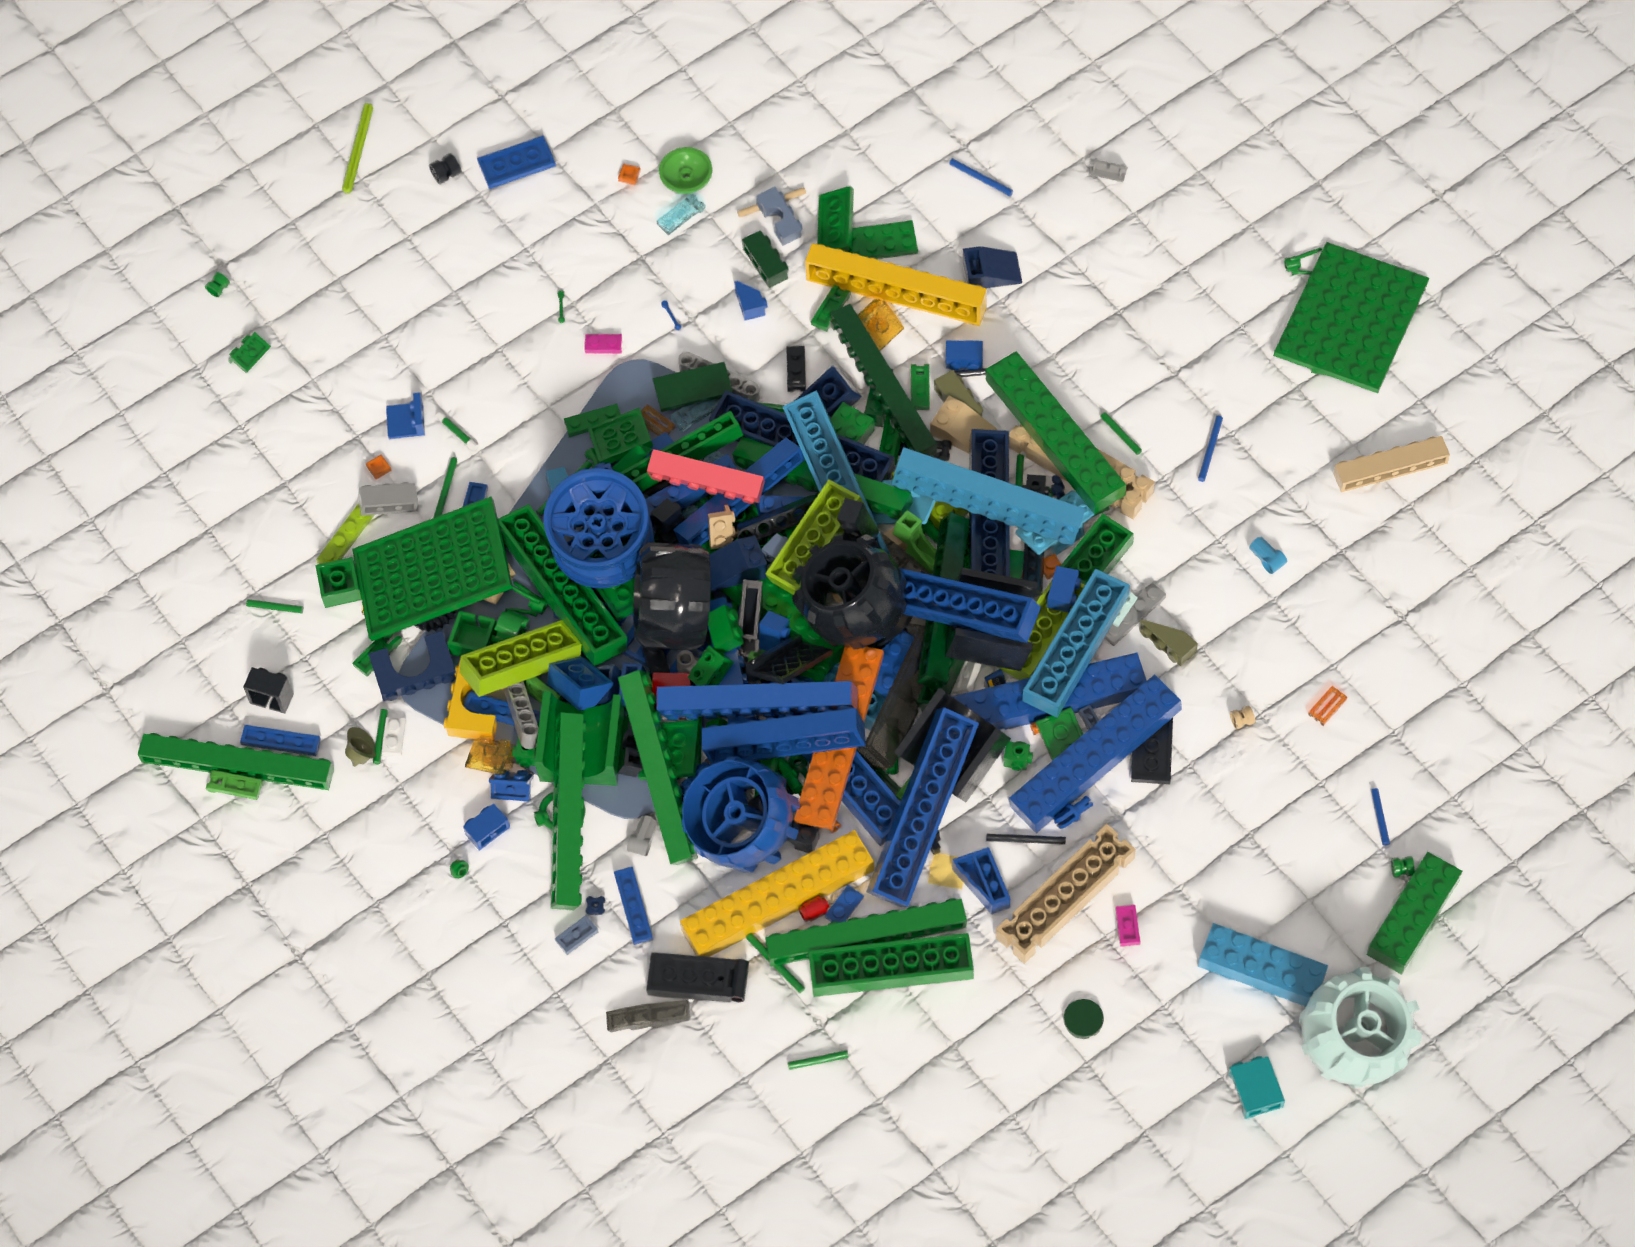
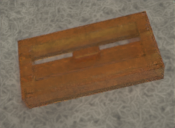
(671, 426)
(1318, 717)

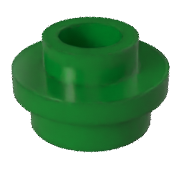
(459, 868)

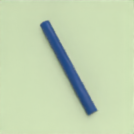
(981, 177)
(1210, 448)

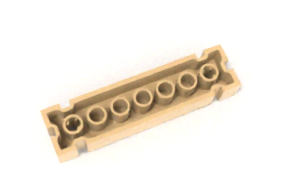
(1137, 488)
(1065, 893)

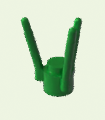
(1293, 263)
(537, 604)

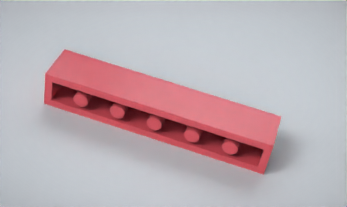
(705, 476)

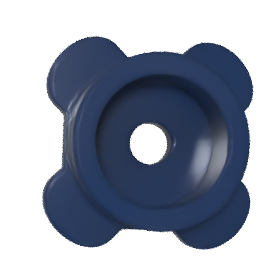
(599, 910)

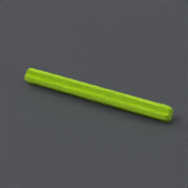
(357, 148)

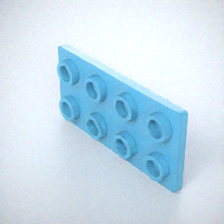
(921, 507)
(1040, 544)

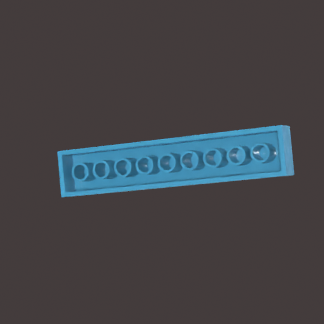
(823, 448)
(988, 496)

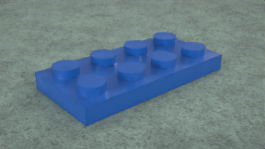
(516, 162)
(892, 660)

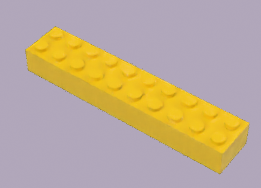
(896, 284)
(777, 895)

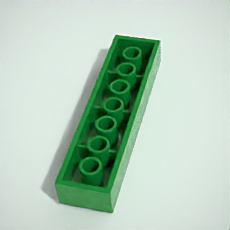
(891, 964)

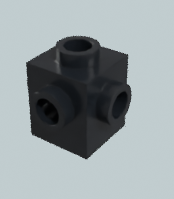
(1037, 484)

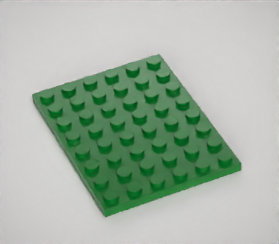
(1351, 317)
(431, 568)

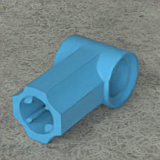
(1271, 559)

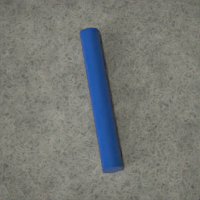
(1380, 816)

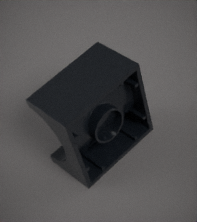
(988, 648)
(983, 751)

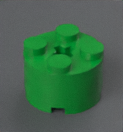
(510, 625)

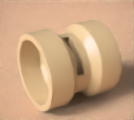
(1242, 717)

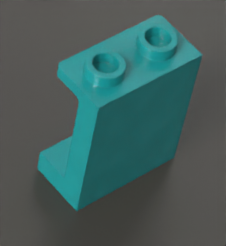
(1257, 1086)

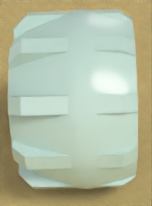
(1326, 1045)

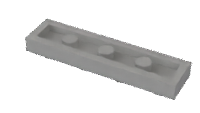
(1146, 602)

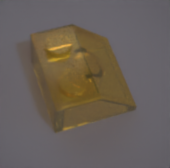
(880, 322)
(490, 755)

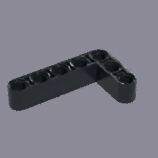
(771, 516)

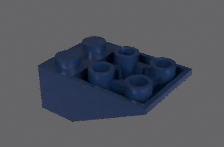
(991, 267)

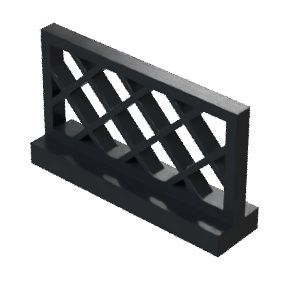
(786, 660)

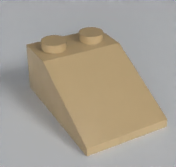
(955, 423)

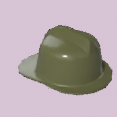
(359, 746)

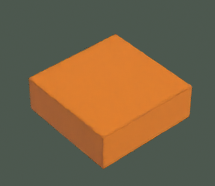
(629, 174)
(378, 467)

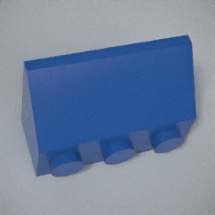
(578, 682)

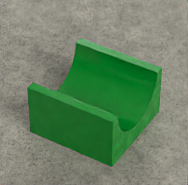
(601, 739)

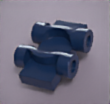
(1058, 487)

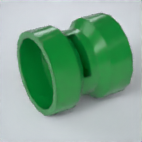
(217, 284)
(1402, 866)

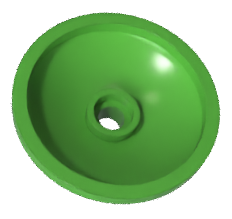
(685, 163)

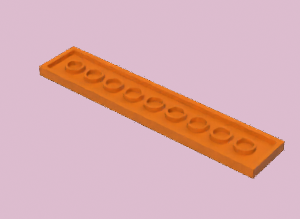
(831, 769)

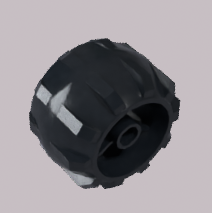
(870, 593)
(672, 596)

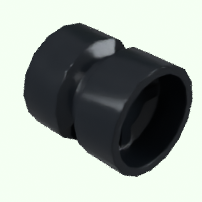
(445, 168)

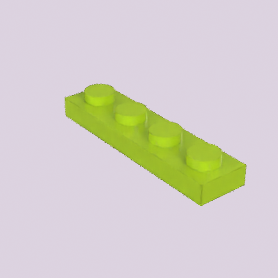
(345, 537)

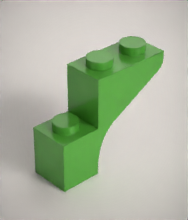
(909, 530)

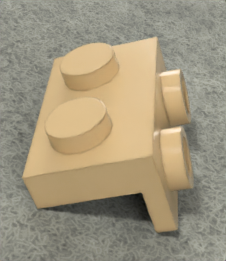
(720, 528)

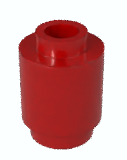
(813, 909)

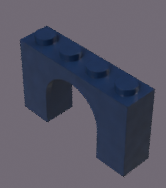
(438, 671)

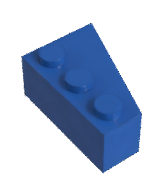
(983, 879)

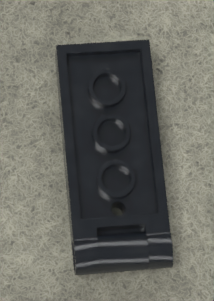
(697, 977)

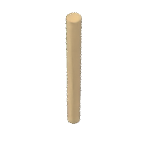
(790, 195)

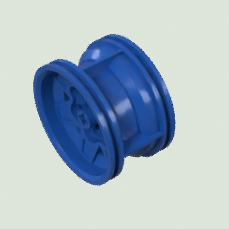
(581, 493)

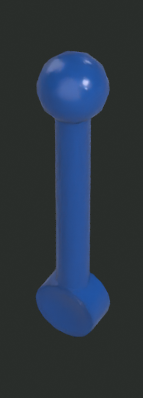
(664, 304)

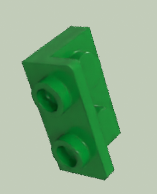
(250, 352)

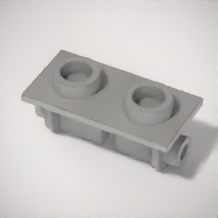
(1107, 170)

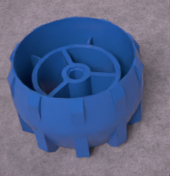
(721, 795)

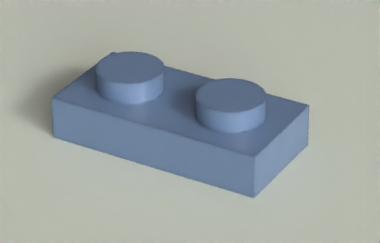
(576, 935)

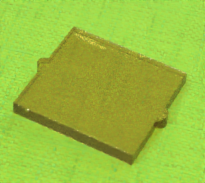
(942, 872)

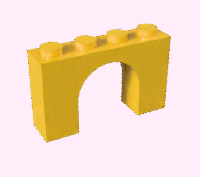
(463, 722)

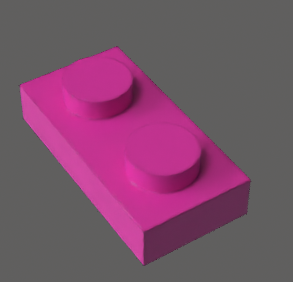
(603, 343)
(1127, 925)

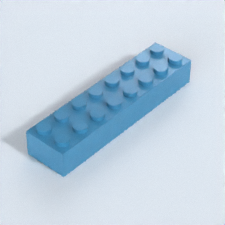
(1076, 643)

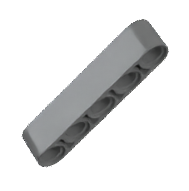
(744, 385)
(522, 714)

